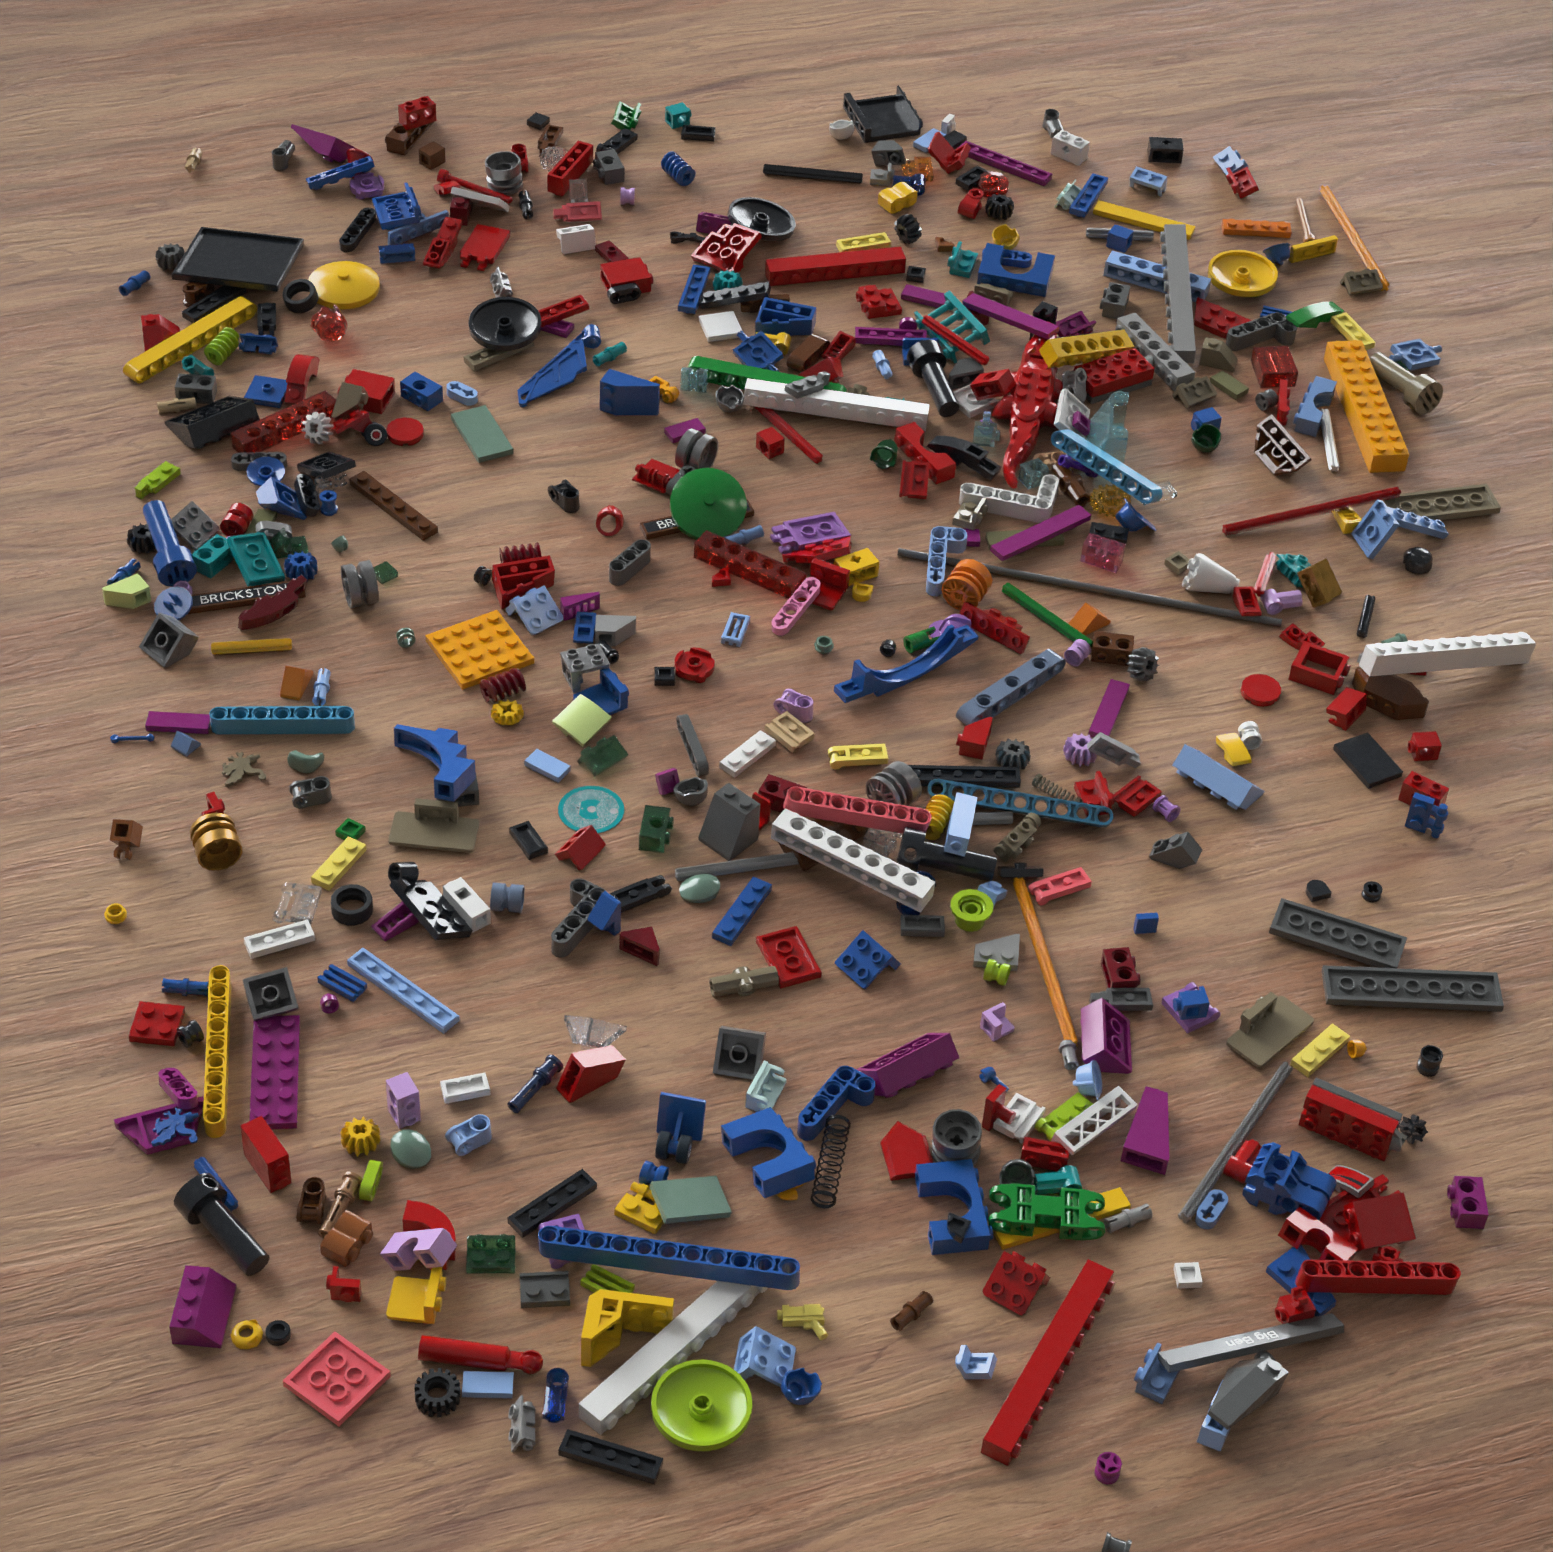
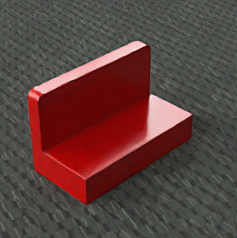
(581, 847)

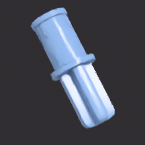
(882, 364)

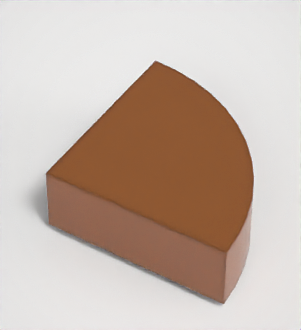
(942, 245)

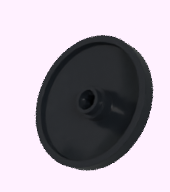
(762, 216)
(504, 323)

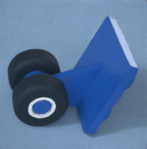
(683, 1120)

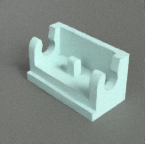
(765, 1087)

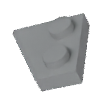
(1001, 949)

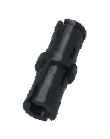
(525, 204)

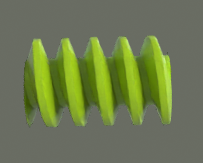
(222, 346)

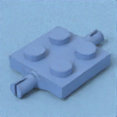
(1415, 354)

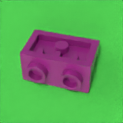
(710, 222)

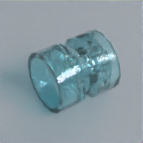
(694, 379)

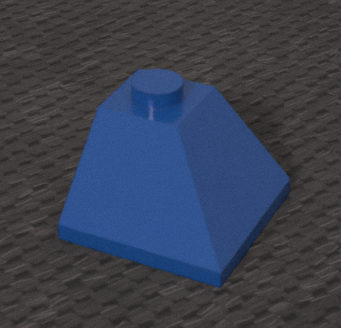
(279, 498)

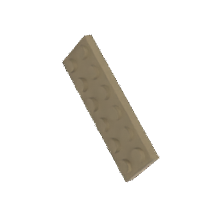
(1448, 502)

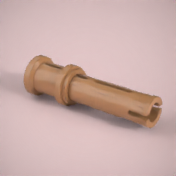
(343, 1197)

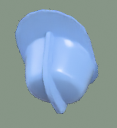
(1089, 1079)

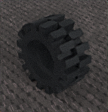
(437, 1380)

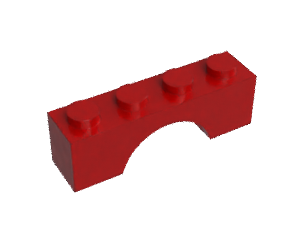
(911, 440)

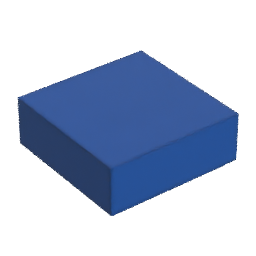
(1146, 923)

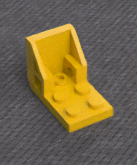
(620, 1312)

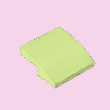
(581, 720)

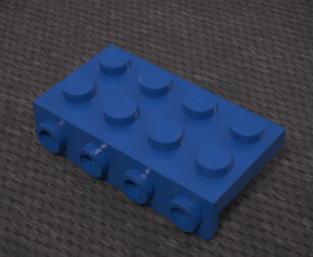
(397, 209)

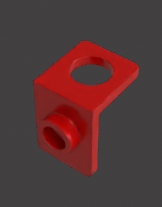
(765, 809)

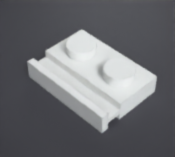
(1026, 1117)

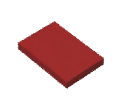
(789, 955)

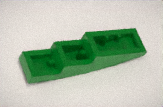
(1314, 314)

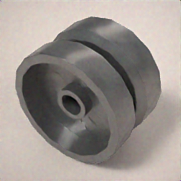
(696, 450)
(359, 584)

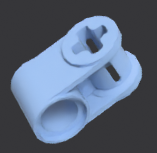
(470, 1134)

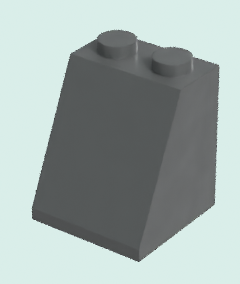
(730, 822)

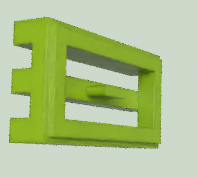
(607, 1279)

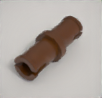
(911, 1310)

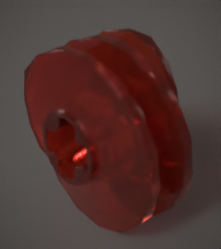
(993, 183)

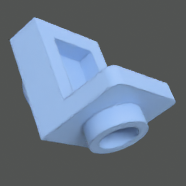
(993, 890)
(975, 1364)

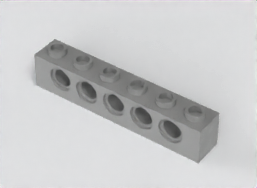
(1166, 361)

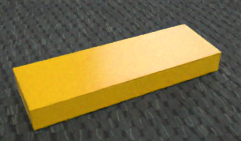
(1313, 249)

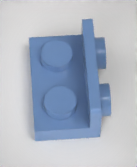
(1154, 1379)

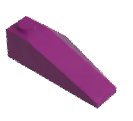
(328, 146)

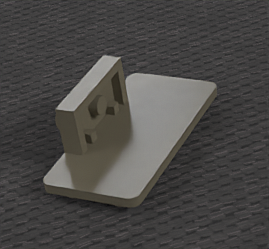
(434, 826)
(1268, 1029)

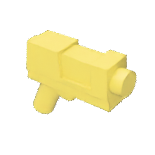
(808, 1316)

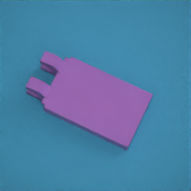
(808, 530)

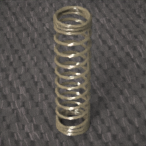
(1038, 779)

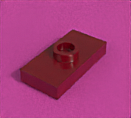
(610, 252)

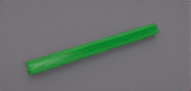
(1044, 614)

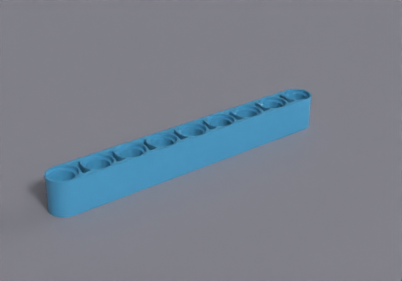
(1031, 800)

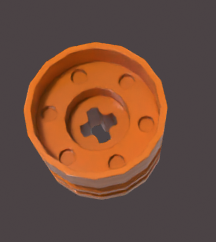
(967, 583)

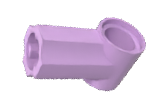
(1275, 602)

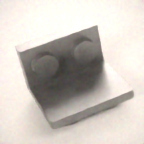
(194, 525)
(581, 661)

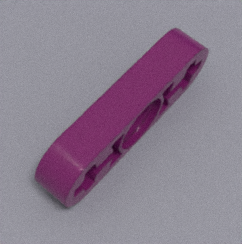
(178, 1088)

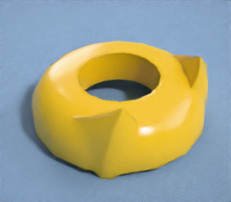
(247, 1342)

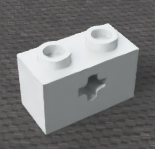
(1070, 147)

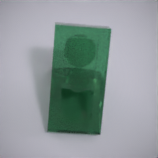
(284, 546)

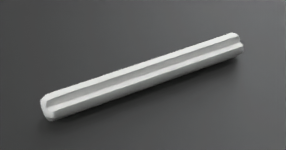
(1329, 441)

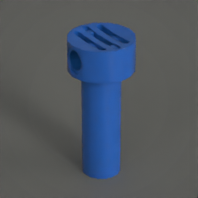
(172, 561)

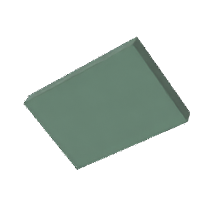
(690, 1199)

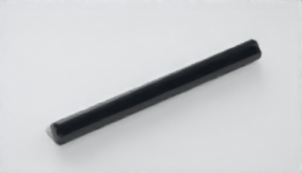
(813, 173)

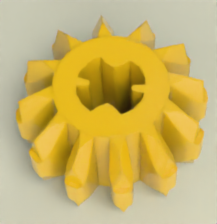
(360, 1136)

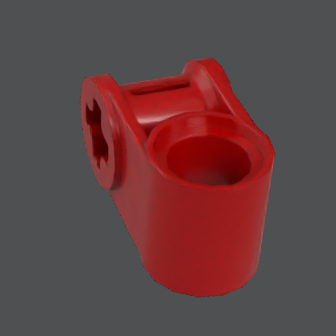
(521, 151)
(971, 203)

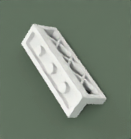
(1092, 1116)

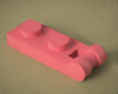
(1059, 885)

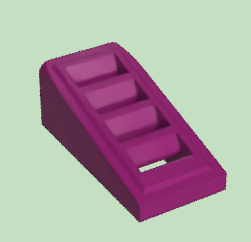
(572, 604)
(397, 912)

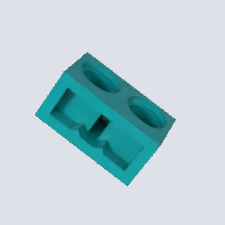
(212, 556)

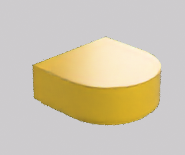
(862, 592)

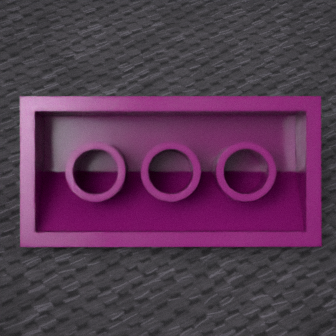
(911, 1062)

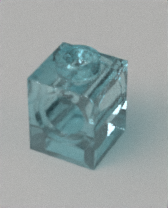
(1032, 473)

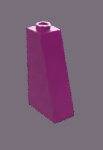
(1149, 1134)

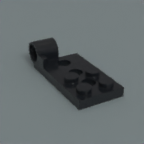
(427, 903)

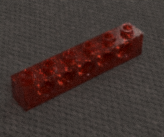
(281, 425)
(748, 564)

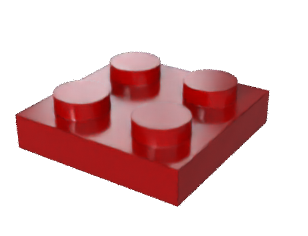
(156, 1023)

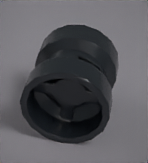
(1429, 1060)

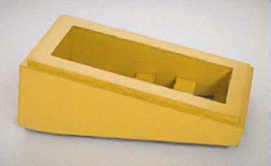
(1347, 519)

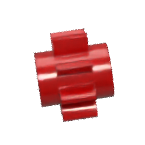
(1387, 1254)

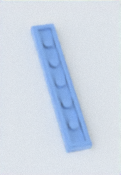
(403, 990)

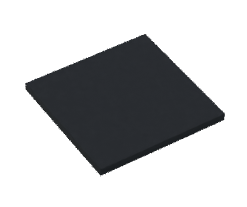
(238, 259)

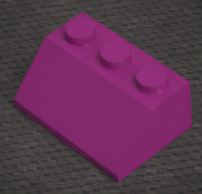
(1106, 1037)
(202, 1308)

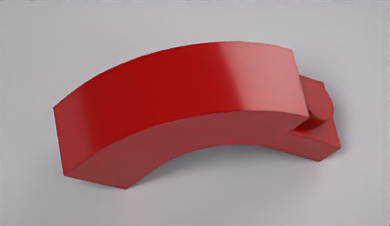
(298, 376)
(425, 1216)

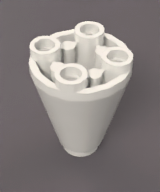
(1208, 576)

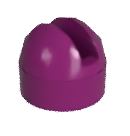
(332, 1003)

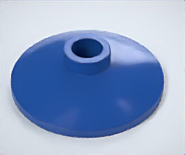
(263, 468)

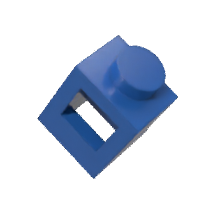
(1192, 1004)

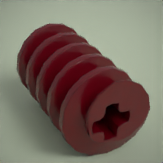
(521, 554)
(502, 684)

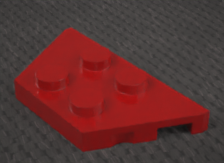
(1215, 318)
(827, 550)

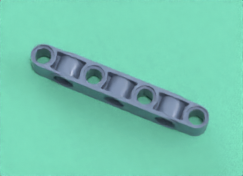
(1011, 687)

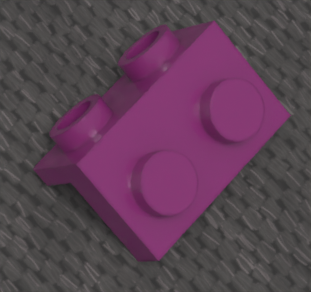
(1075, 325)

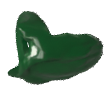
(885, 454)

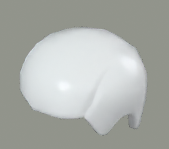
(841, 129)

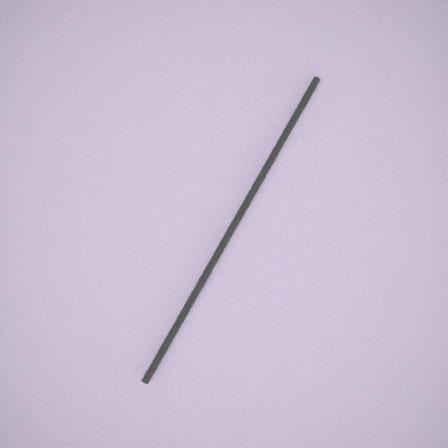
(1105, 590)

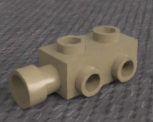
(1020, 836)

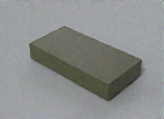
(1229, 385)

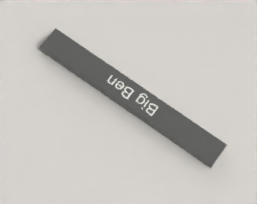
(1250, 1342)

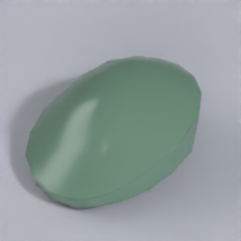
(700, 888)
(410, 1149)

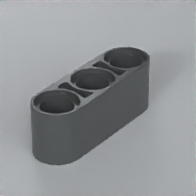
(629, 562)

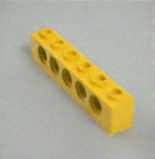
(1084, 348)

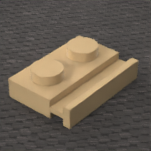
(789, 731)

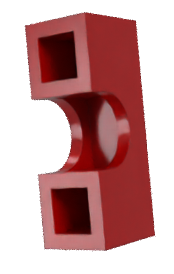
(1305, 1229)

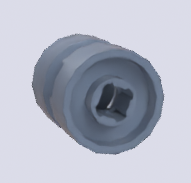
(507, 897)

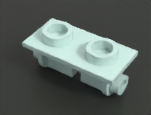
(1068, 195)

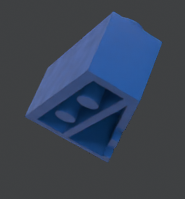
(785, 316)

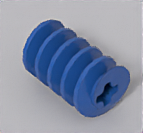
(678, 168)

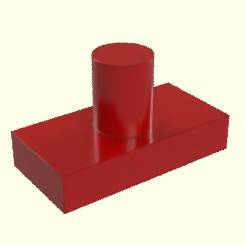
(995, 1108)

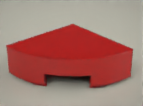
(721, 578)

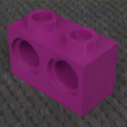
(1468, 1202)

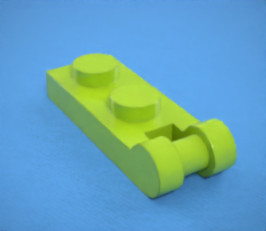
(1062, 1115)

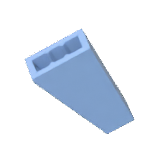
(960, 824)

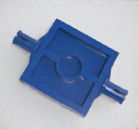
(757, 351)

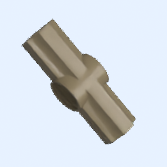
(743, 981)

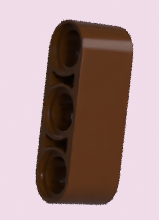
(807, 353)

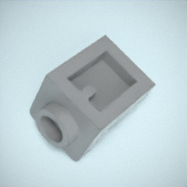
(882, 177)

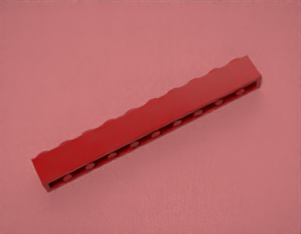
(1047, 1363)

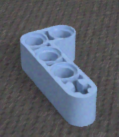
(942, 541)

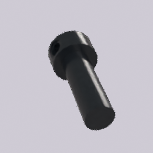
(928, 362)
(933, 856)
(204, 1202)

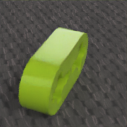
(371, 1180)

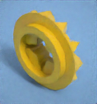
(507, 718)

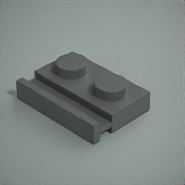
(544, 1289)

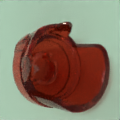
(331, 325)

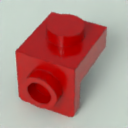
(214, 804)
(342, 1288)

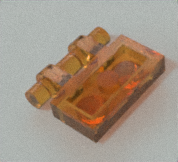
(919, 165)

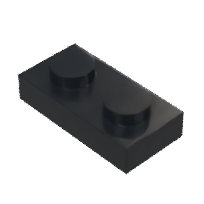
(970, 178)
(1109, 531)

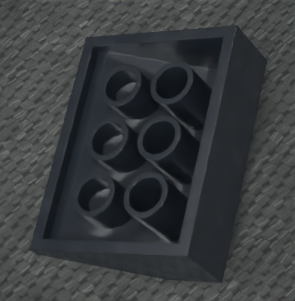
(213, 421)

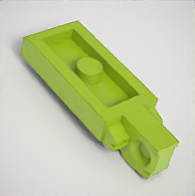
(157, 479)

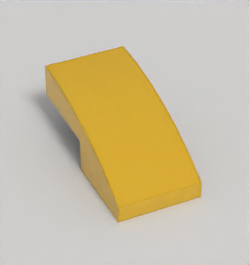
(1234, 749)

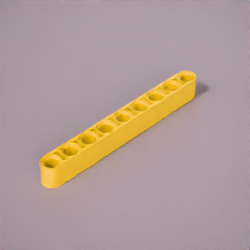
(189, 340)
(217, 1052)

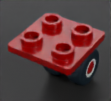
(359, 420)

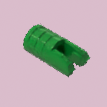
(919, 640)

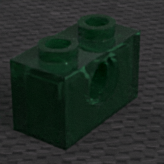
(655, 829)

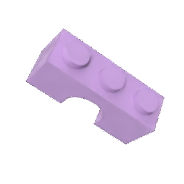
(429, 1246)

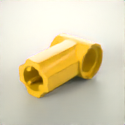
(781, 341)

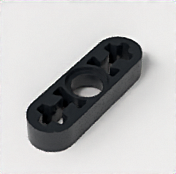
(305, 485)

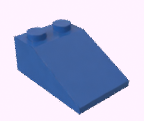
(628, 394)

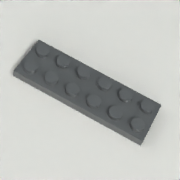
(1337, 935)

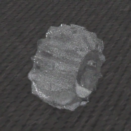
(551, 156)

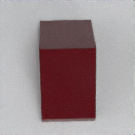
(641, 944)

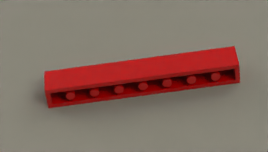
(835, 266)

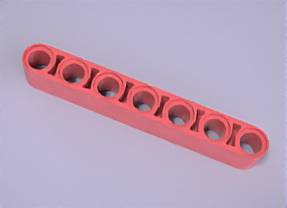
(855, 810)

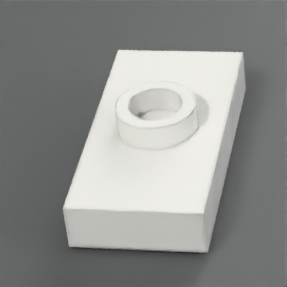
(465, 1088)

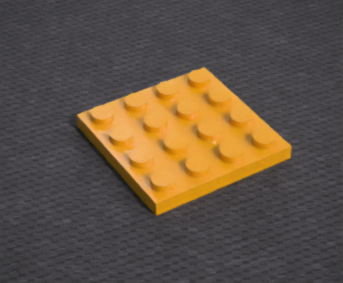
(479, 649)

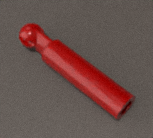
(477, 1355)

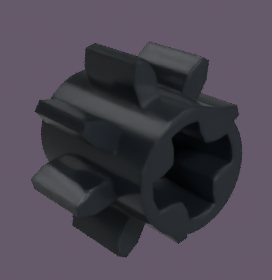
(1413, 1128)

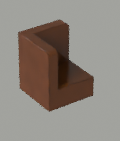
(432, 155)

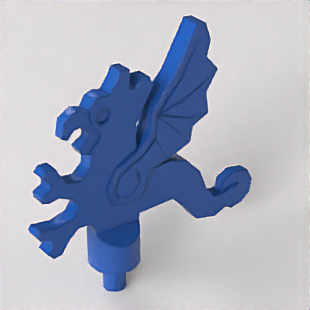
(167, 1128)

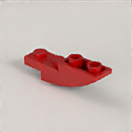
(444, 244)

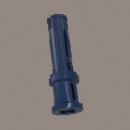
(541, 1077)

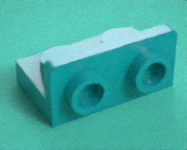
(962, 261)

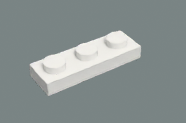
(747, 753)
(279, 939)

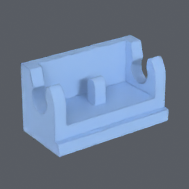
(1149, 179)

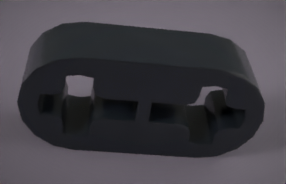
(623, 293)

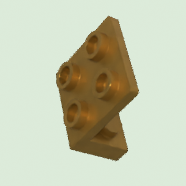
(1319, 583)

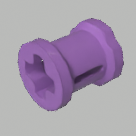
(1169, 816)

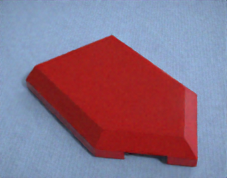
(903, 1150)

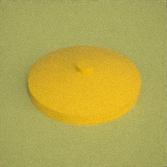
(1242, 273)
(345, 284)

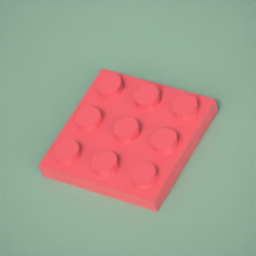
(336, 1378)

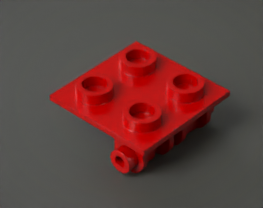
(655, 475)

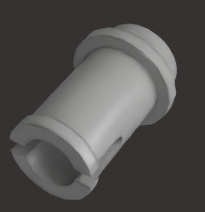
(1067, 1049)

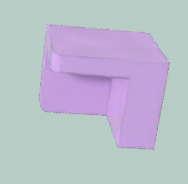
(995, 1023)

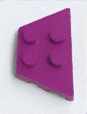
(140, 1125)

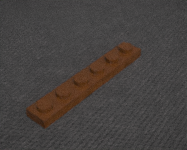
(393, 505)

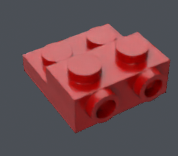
(878, 302)

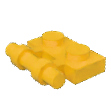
(638, 1211)

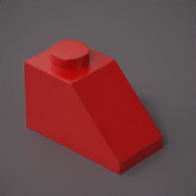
(975, 738)

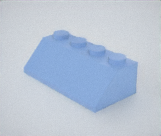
(1217, 778)

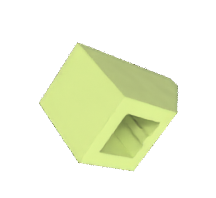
(127, 592)

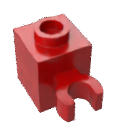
(1294, 1306)

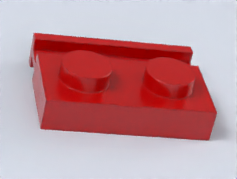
(914, 479)
(1136, 796)

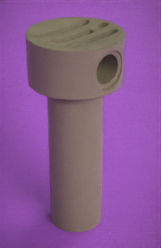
(1419, 391)

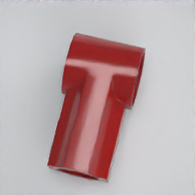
(1240, 1164)

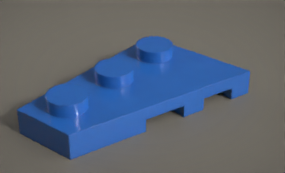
(1285, 1270)

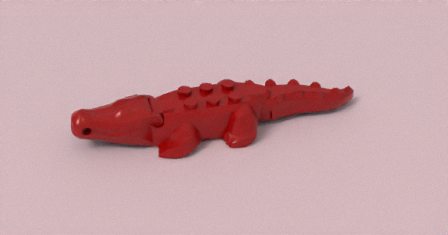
(1028, 406)

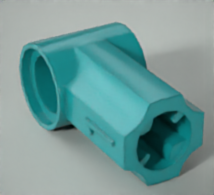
(195, 366)
(1053, 1181)

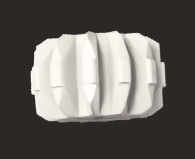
(323, 427)

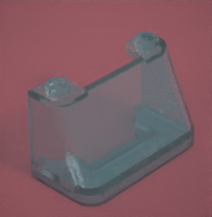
(1108, 428)

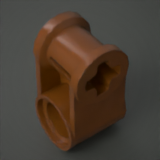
(195, 292)
(312, 1204)

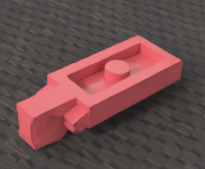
(579, 212)

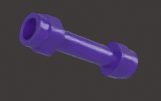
(1067, 462)

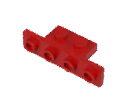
(996, 626)

